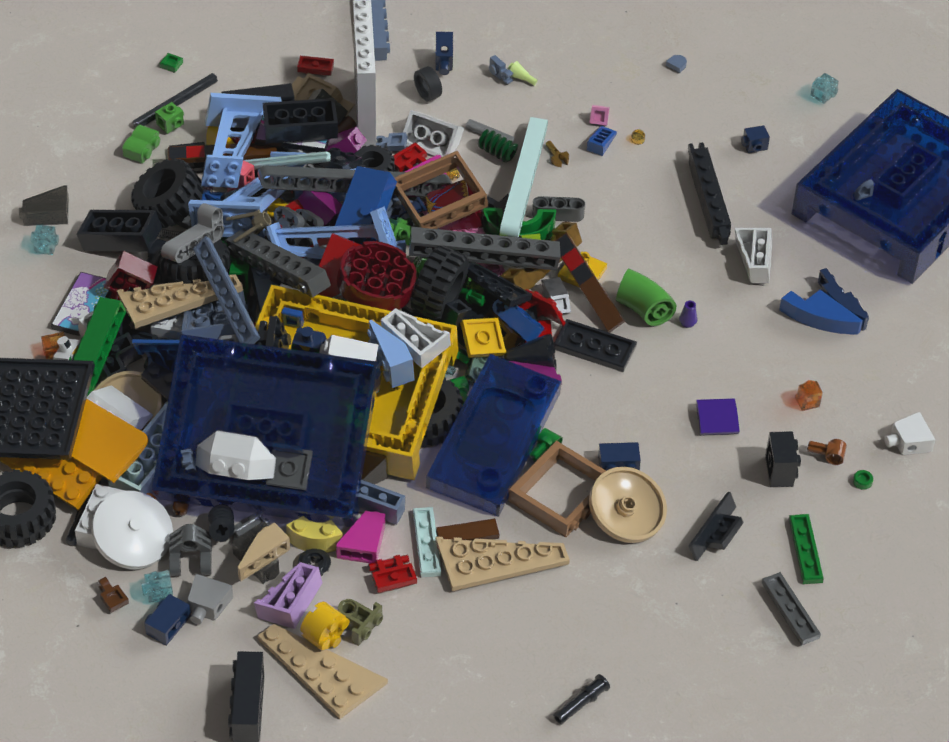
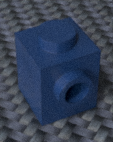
(755, 139)

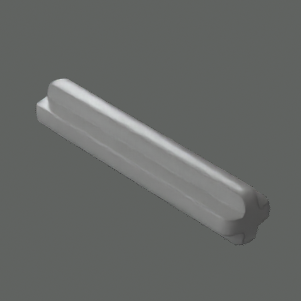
(480, 128)

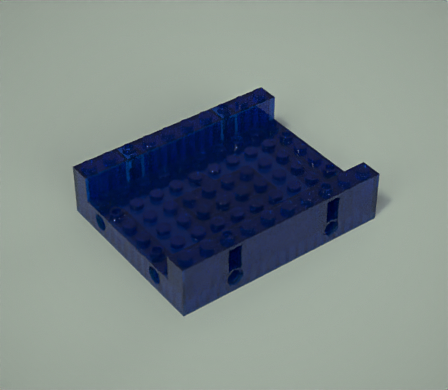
(907, 158)
(285, 401)

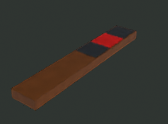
(198, 153)
(589, 283)

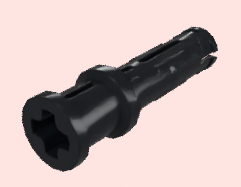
(588, 694)

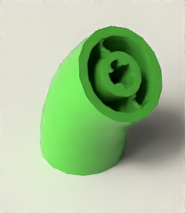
(645, 298)

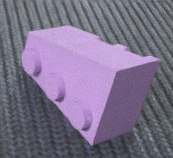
(291, 597)

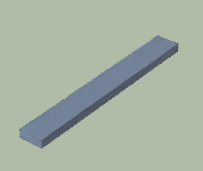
(226, 292)

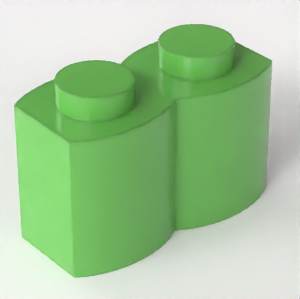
(141, 144)

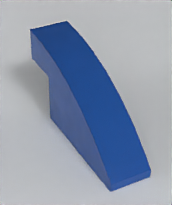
(821, 313)

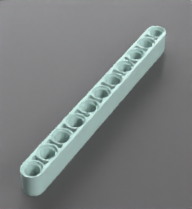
(523, 177)

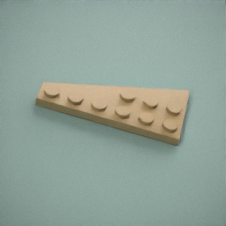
(168, 300)
(491, 560)
(331, 678)

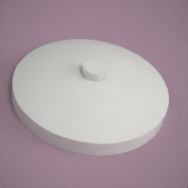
(131, 529)

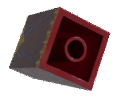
(448, 195)

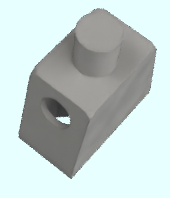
(208, 598)

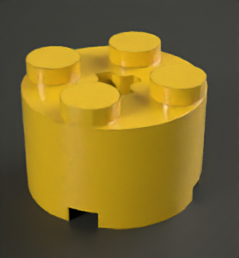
(324, 626)

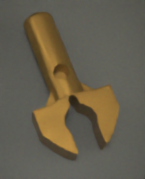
(558, 156)

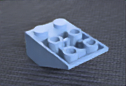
(391, 355)

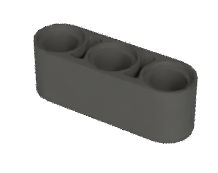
(567, 208)

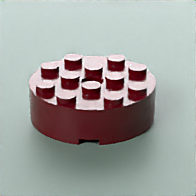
(376, 276)

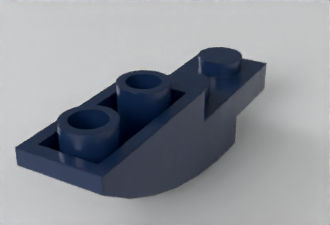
(830, 287)

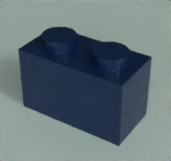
(619, 455)
(167, 619)

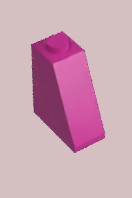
(363, 539)

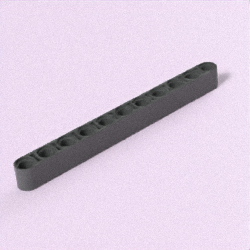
(330, 177)

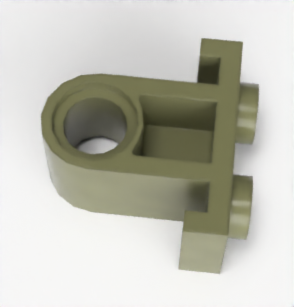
(361, 618)

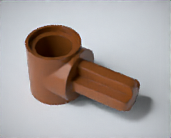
(833, 451)

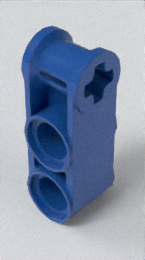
(518, 320)

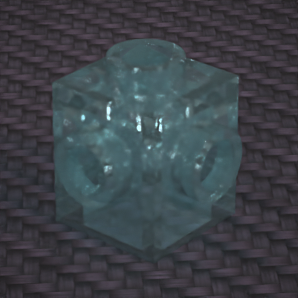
(824, 88)
(44, 239)
(157, 586)

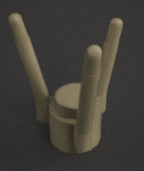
(259, 222)

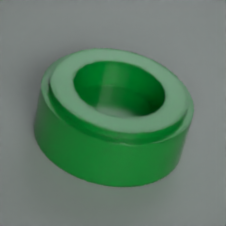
(863, 479)

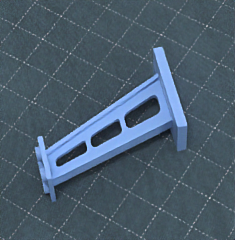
(229, 112)
(242, 203)
(379, 230)

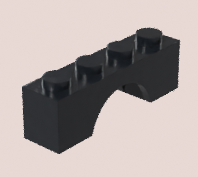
(457, 310)

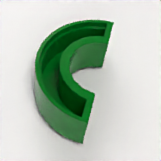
(541, 224)

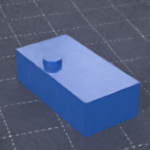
(367, 192)

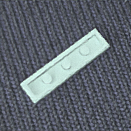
(425, 538)

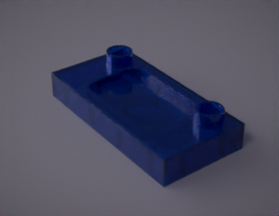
(493, 435)

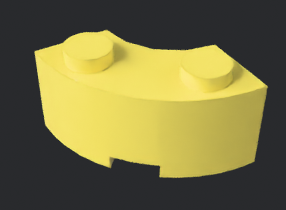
(313, 535)

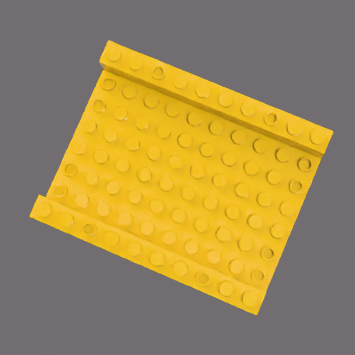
(398, 412)

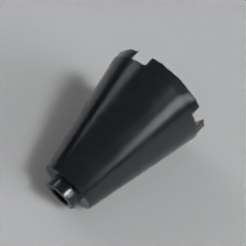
(536, 351)

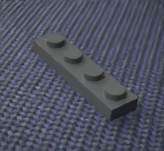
(791, 608)

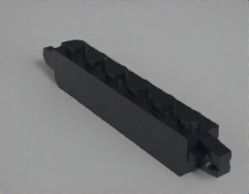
(709, 193)

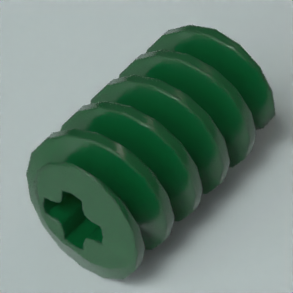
(497, 146)

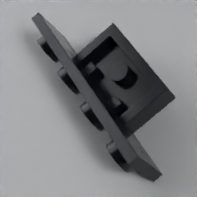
(718, 528)

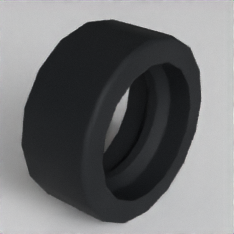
(428, 83)

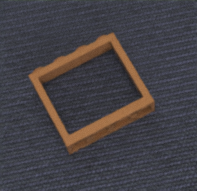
(451, 212)
(520, 499)

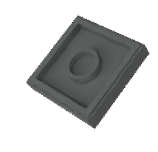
(291, 470)

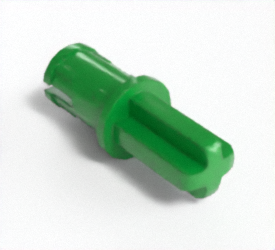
(472, 296)

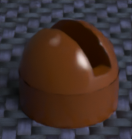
(180, 506)

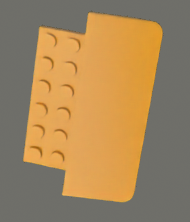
(101, 449)

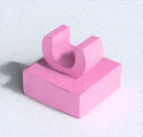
(599, 115)

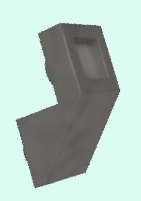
(555, 289)

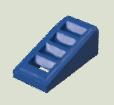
(598, 143)

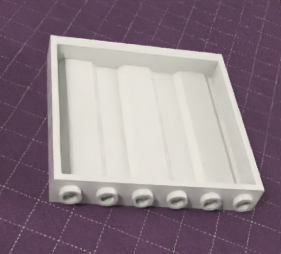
(364, 70)

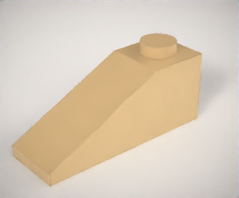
(266, 547)

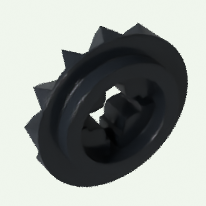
(318, 556)

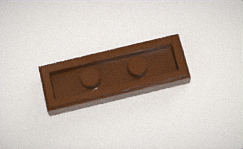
(469, 531)

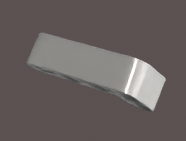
(209, 224)

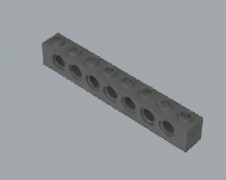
(487, 248)
(279, 263)

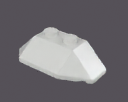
(235, 456)

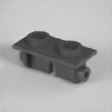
(253, 520)

